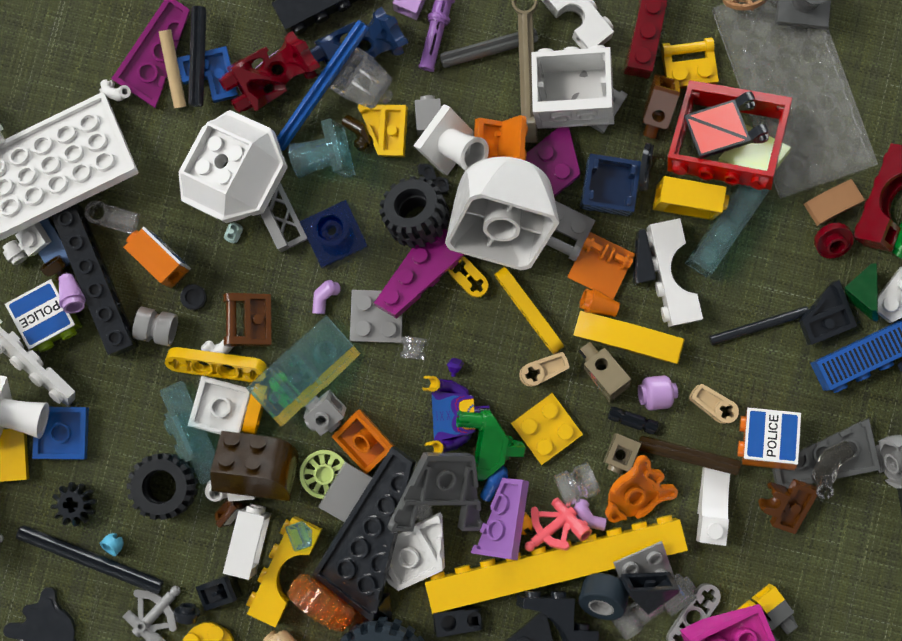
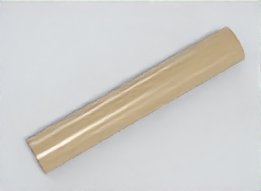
(172, 68)

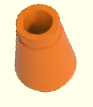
(598, 303)

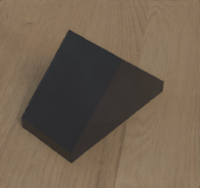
(650, 589)
(219, 592)

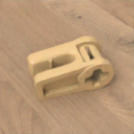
(546, 368)
(710, 403)

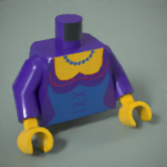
(446, 401)

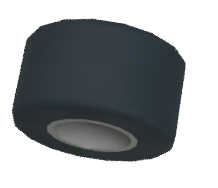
(603, 596)

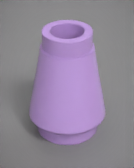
(70, 295)

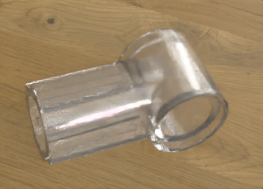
(113, 218)
(634, 619)

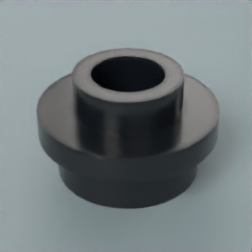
(187, 613)

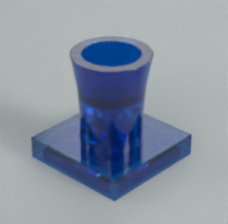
(334, 247)

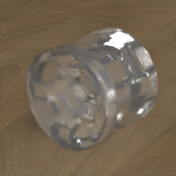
(413, 348)

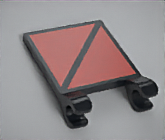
(723, 128)

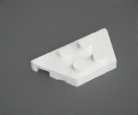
(417, 553)

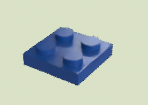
(64, 434)

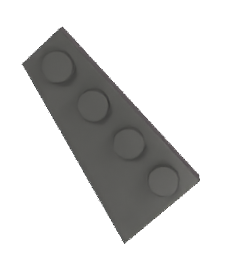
(861, 442)

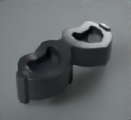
(428, 172)

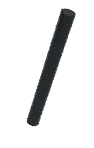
(757, 326)

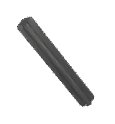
(482, 49)

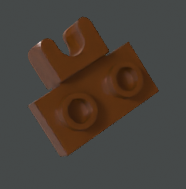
(788, 505)

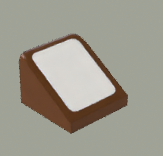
(227, 513)

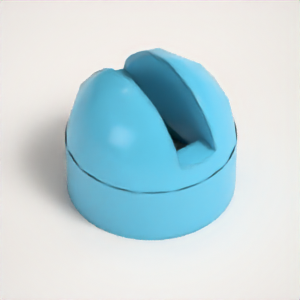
(111, 544)

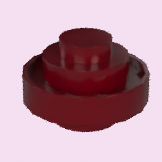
(833, 240)

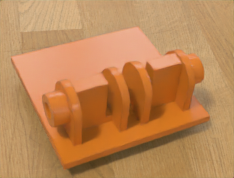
(601, 265)

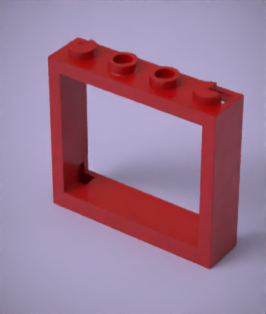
(712, 95)

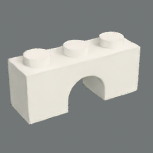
(594, 27)

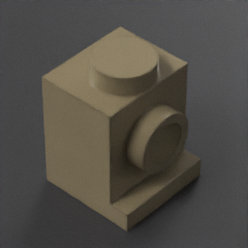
(630, 451)

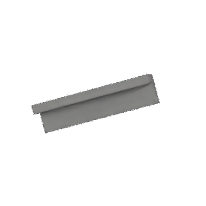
(273, 227)

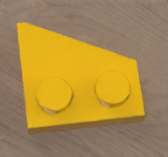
(387, 128)

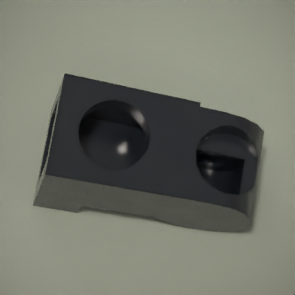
(457, 621)

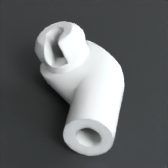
(116, 94)

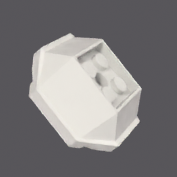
(247, 179)

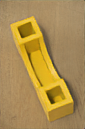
(270, 601)

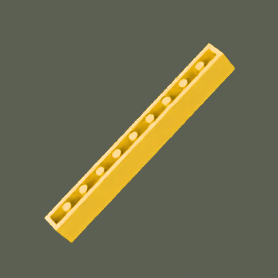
(550, 565)

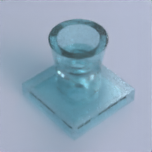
(325, 152)

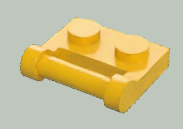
(697, 69)

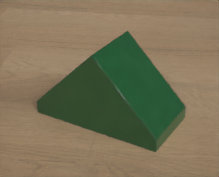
(864, 292)

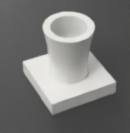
(450, 142)
(21, 415)

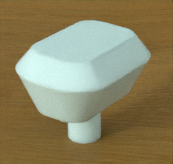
(233, 232)

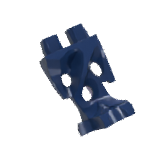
(382, 35)

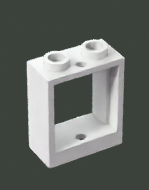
(247, 542)

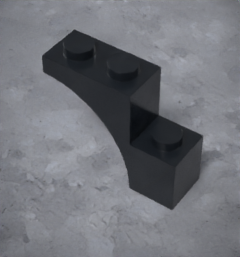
(560, 611)

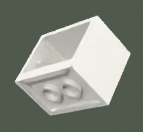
(558, 79)

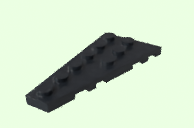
(363, 548)

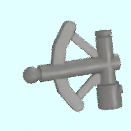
(142, 625)

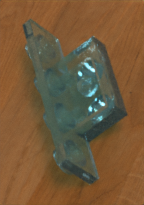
(192, 443)

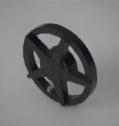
(646, 166)

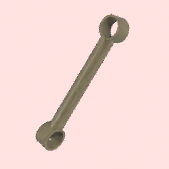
(526, 46)

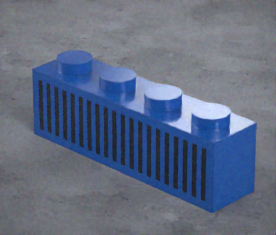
(859, 358)

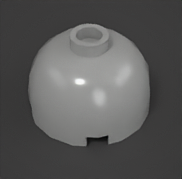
(890, 459)

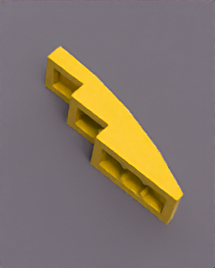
(629, 337)

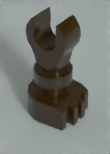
(55, 266)

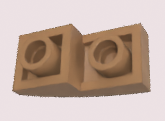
(834, 202)

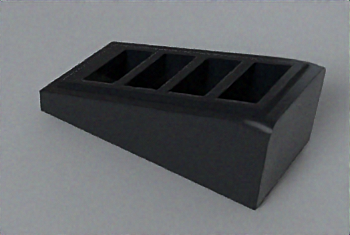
(643, 264)

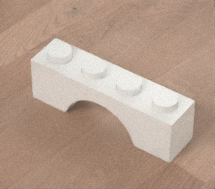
(679, 305)

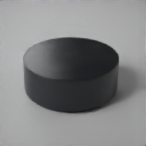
(193, 297)

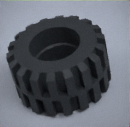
(405, 197)
(141, 492)

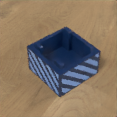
(610, 185)

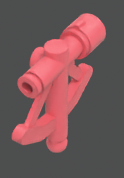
(564, 517)

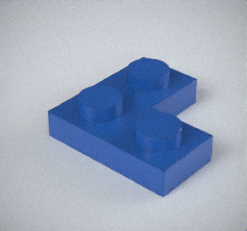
(215, 67)

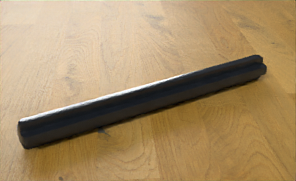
(89, 559)

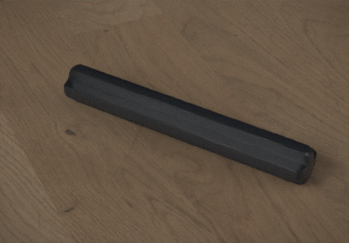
(197, 56)

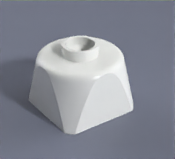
(503, 212)

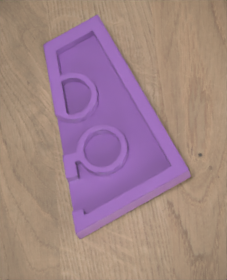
(504, 527)

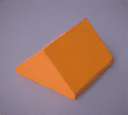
(362, 441)

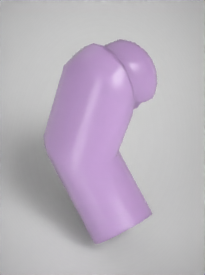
(322, 293)
(584, 513)

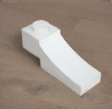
(713, 507)

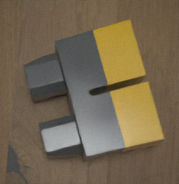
(775, 608)

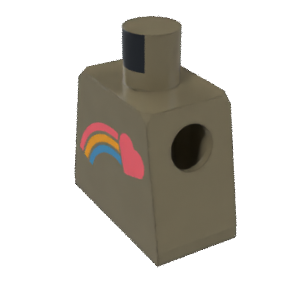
(610, 381)

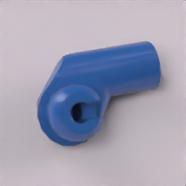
(493, 483)

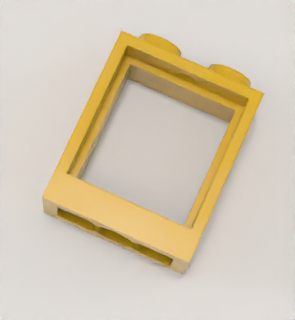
(690, 198)

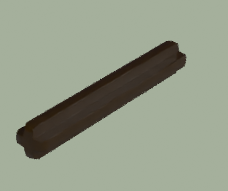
(689, 455)

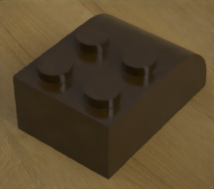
(254, 466)

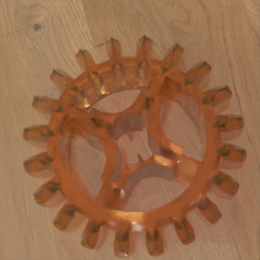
(320, 603)

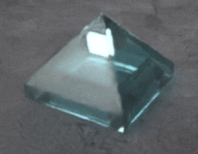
(299, 535)

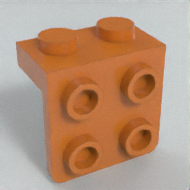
(503, 137)

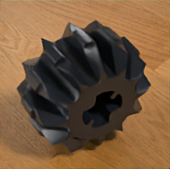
(75, 494)

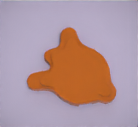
(638, 491)

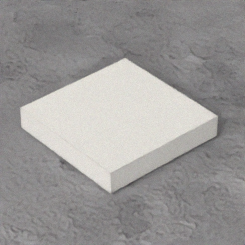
(219, 406)

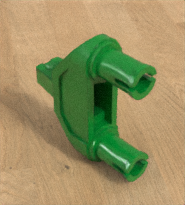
(492, 443)

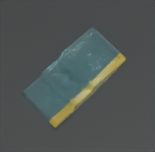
(303, 371)

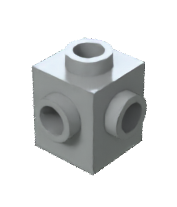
(324, 413)

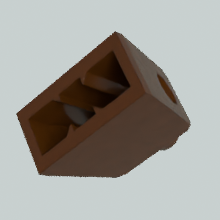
(663, 97)

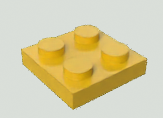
(546, 428)

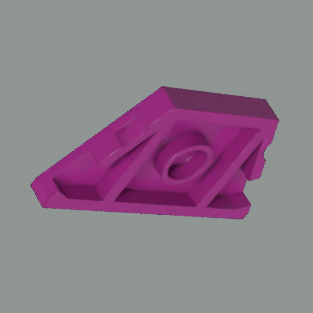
(556, 159)

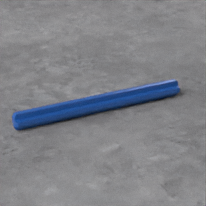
(322, 84)

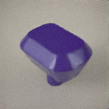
(454, 366)

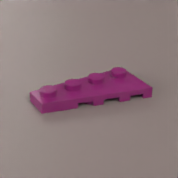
(145, 65)
(416, 274)

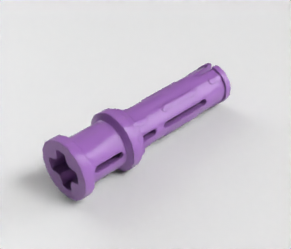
(440, 18)

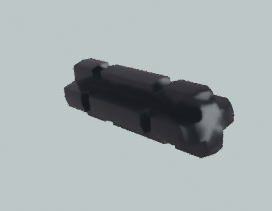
(633, 420)

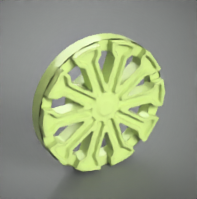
(322, 474)

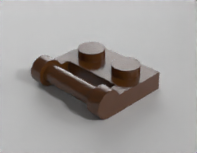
(256, 319)

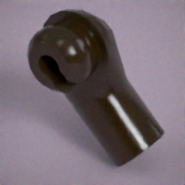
(363, 139)

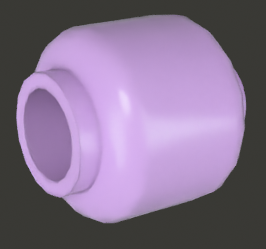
(657, 392)

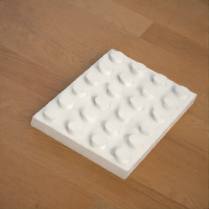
(61, 163)

